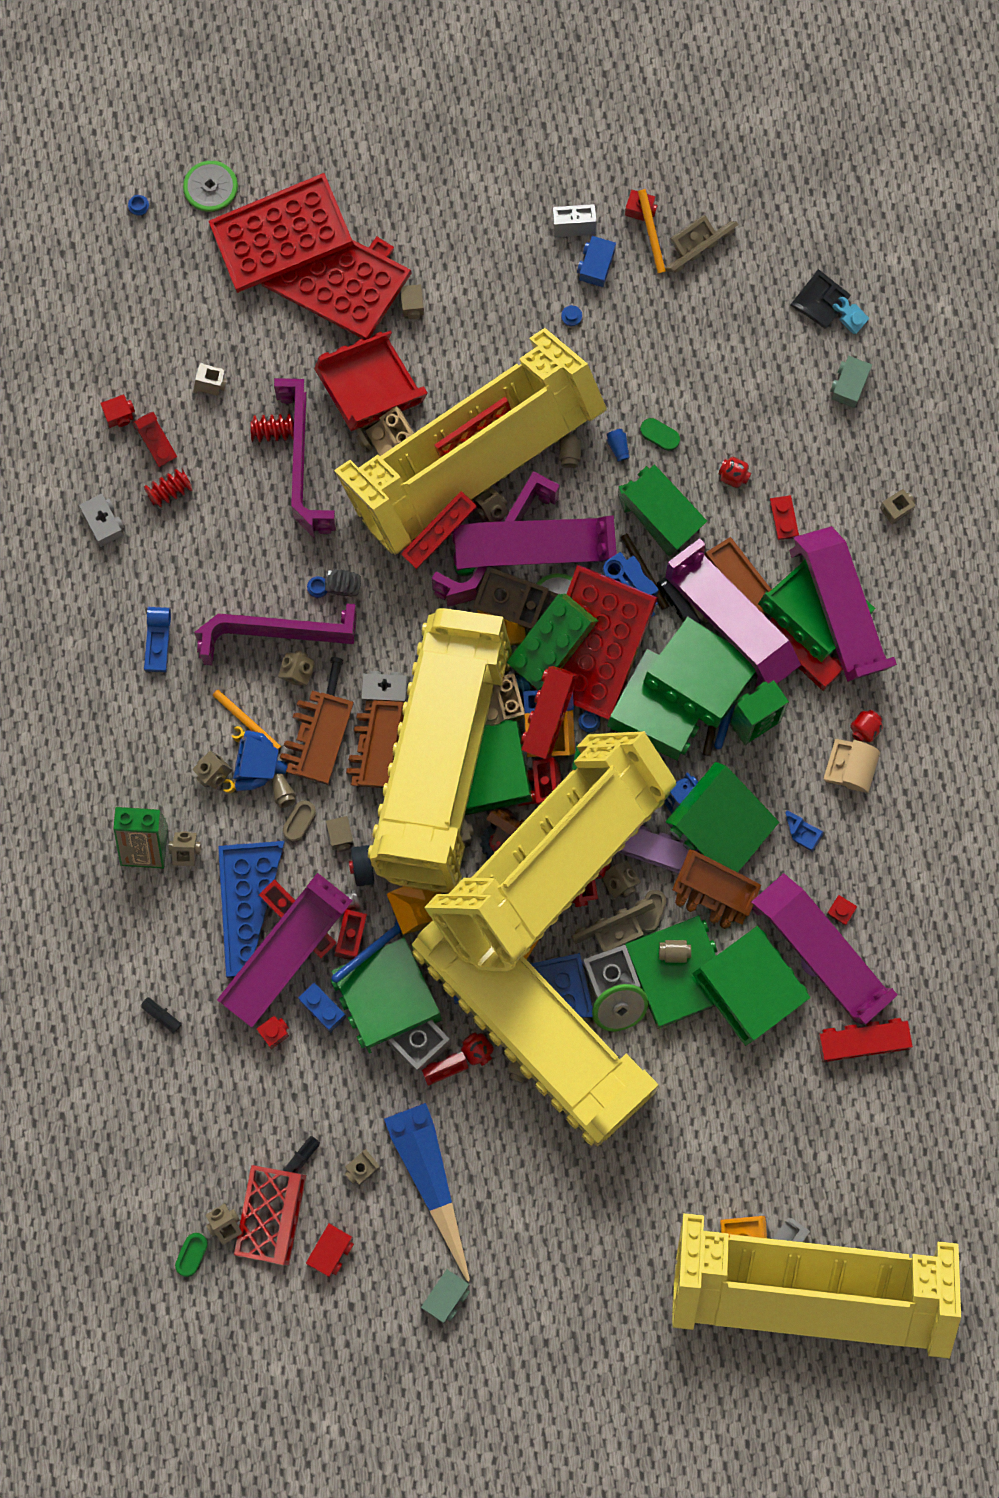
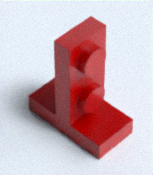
(154, 438)

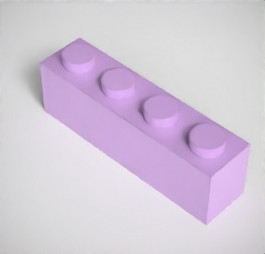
(656, 849)

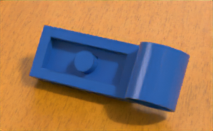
(157, 639)

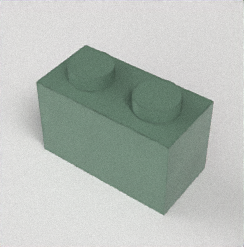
(851, 381)
(445, 1297)

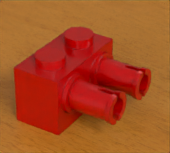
(546, 778)

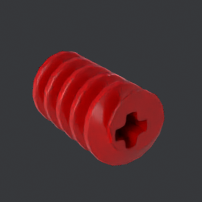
(272, 427)
(168, 488)

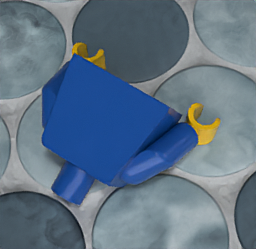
(255, 761)

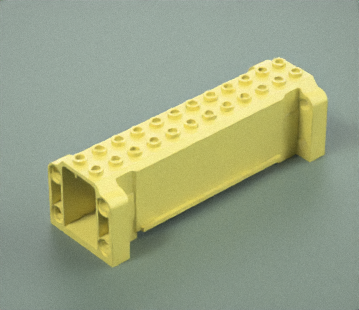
(412, 485)
(438, 750)
(554, 851)
(543, 1037)
(817, 1289)

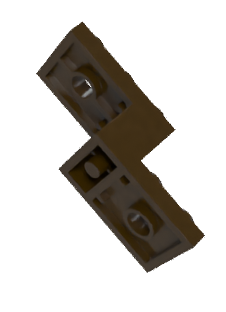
(524, 599)

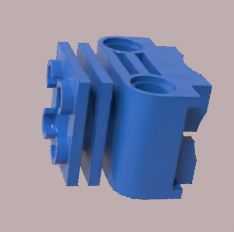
(629, 573)

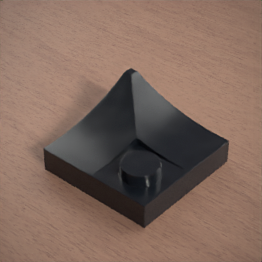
(818, 297)

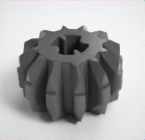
(342, 582)

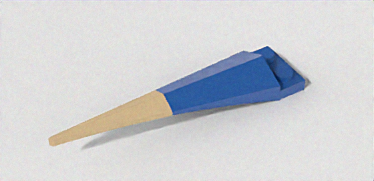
(419, 1149)

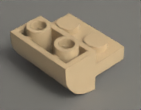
(389, 431)
(505, 702)
(852, 765)

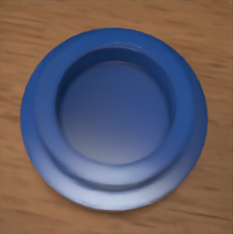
(138, 205)
(571, 315)
(316, 587)
(589, 721)

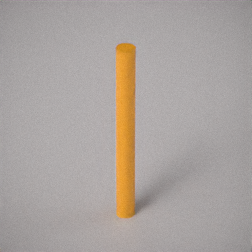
(651, 231)
(239, 714)

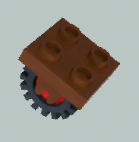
(502, 828)

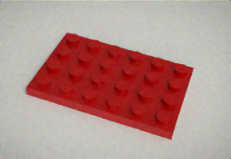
(280, 232)
(345, 287)
(613, 643)

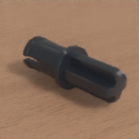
(161, 1015)
(302, 1156)

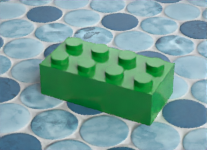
(552, 639)
(759, 711)

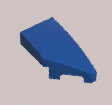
(802, 832)

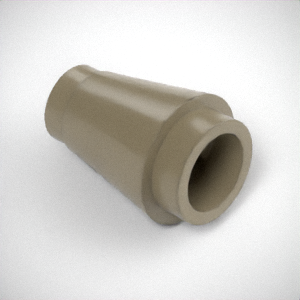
(283, 793)

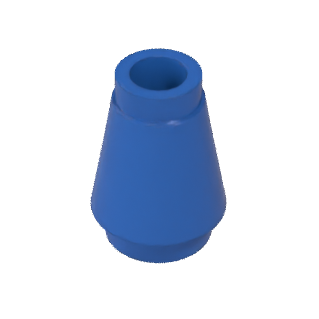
(618, 443)

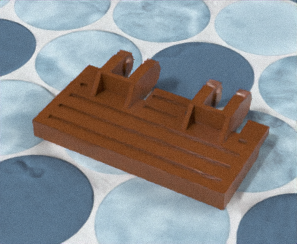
(739, 571)
(321, 737)
(376, 743)
(719, 887)

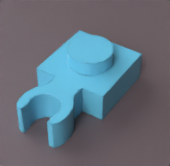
(852, 315)

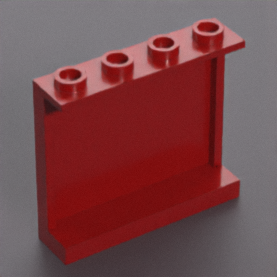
(368, 380)

